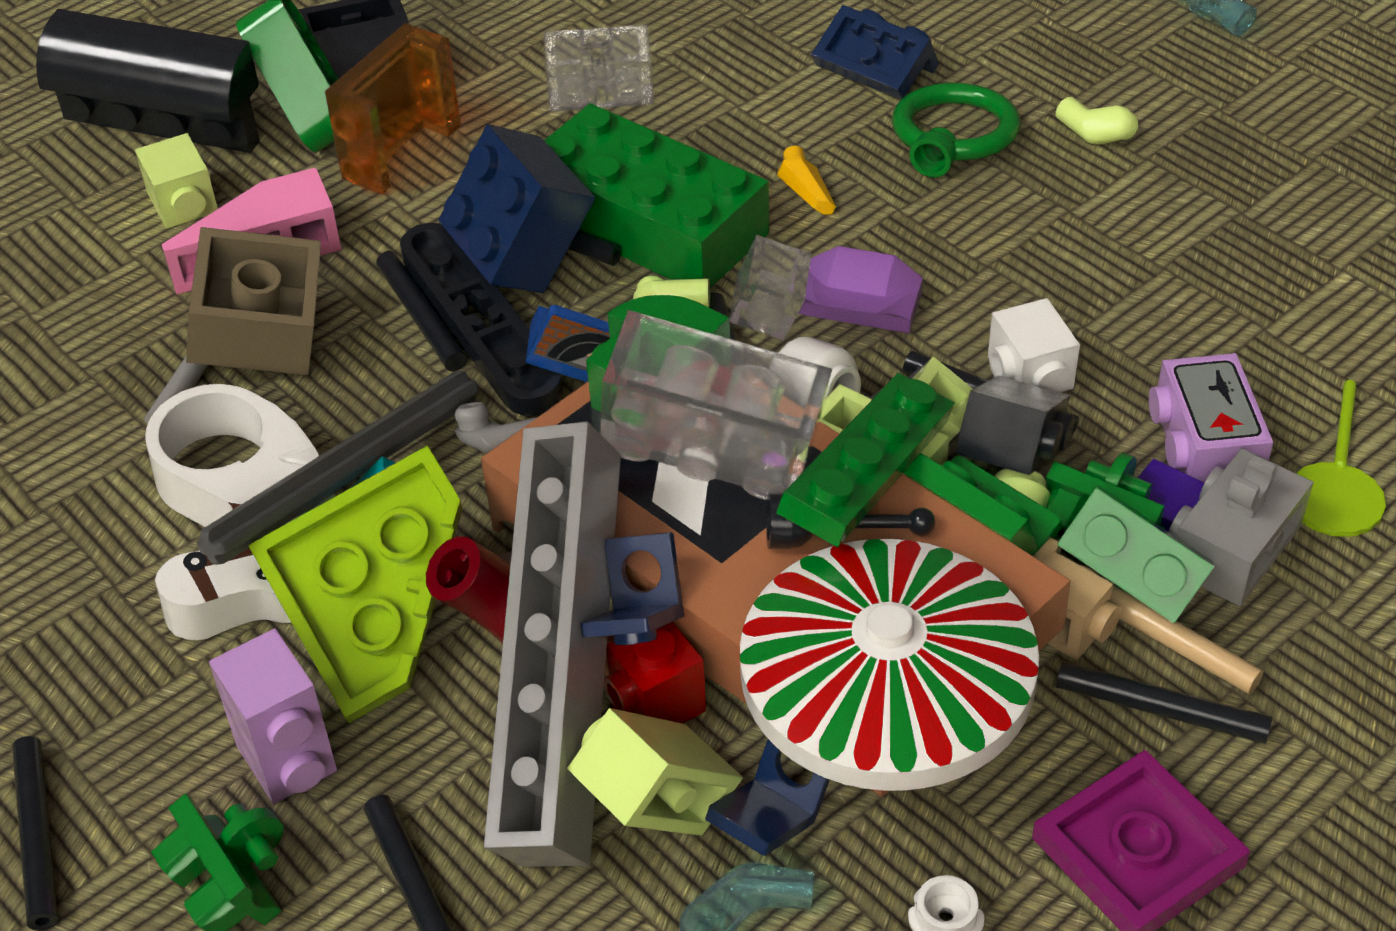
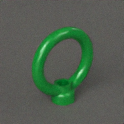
(936, 163)

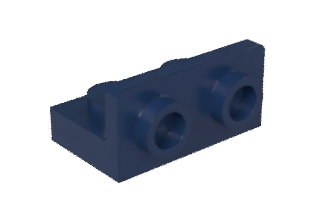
(875, 51)

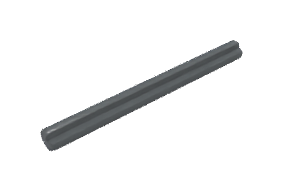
(334, 469)

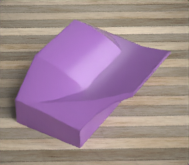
(862, 289)

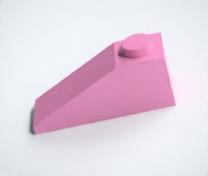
(280, 206)

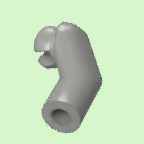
(481, 433)

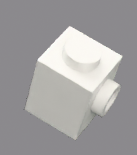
(1033, 346)

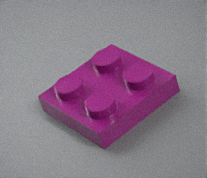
(1140, 845)

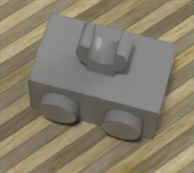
(1243, 521)

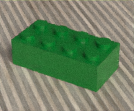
(661, 197)

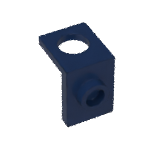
(638, 612)
(769, 807)

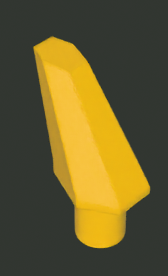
(805, 180)

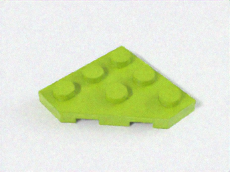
(358, 578)

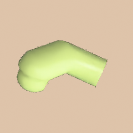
(1099, 124)
(689, 288)

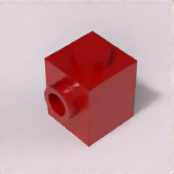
(657, 677)

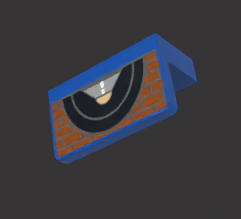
(564, 340)

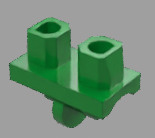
(1072, 489)
(227, 854)

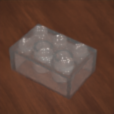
(711, 405)

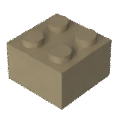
(253, 301)

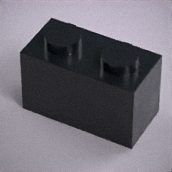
(1014, 425)

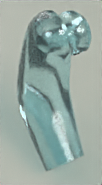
(744, 892)

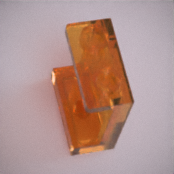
(388, 100)

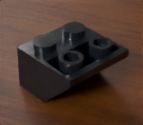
(353, 28)

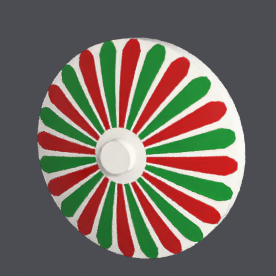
(889, 664)

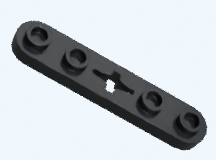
(499, 350)

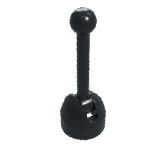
(787, 535)

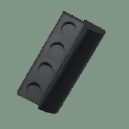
(150, 79)

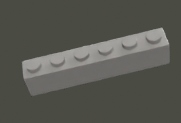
(548, 670)

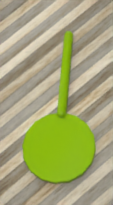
(1342, 497)

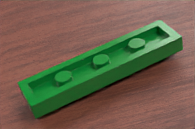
(865, 459)

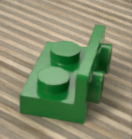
(987, 500)

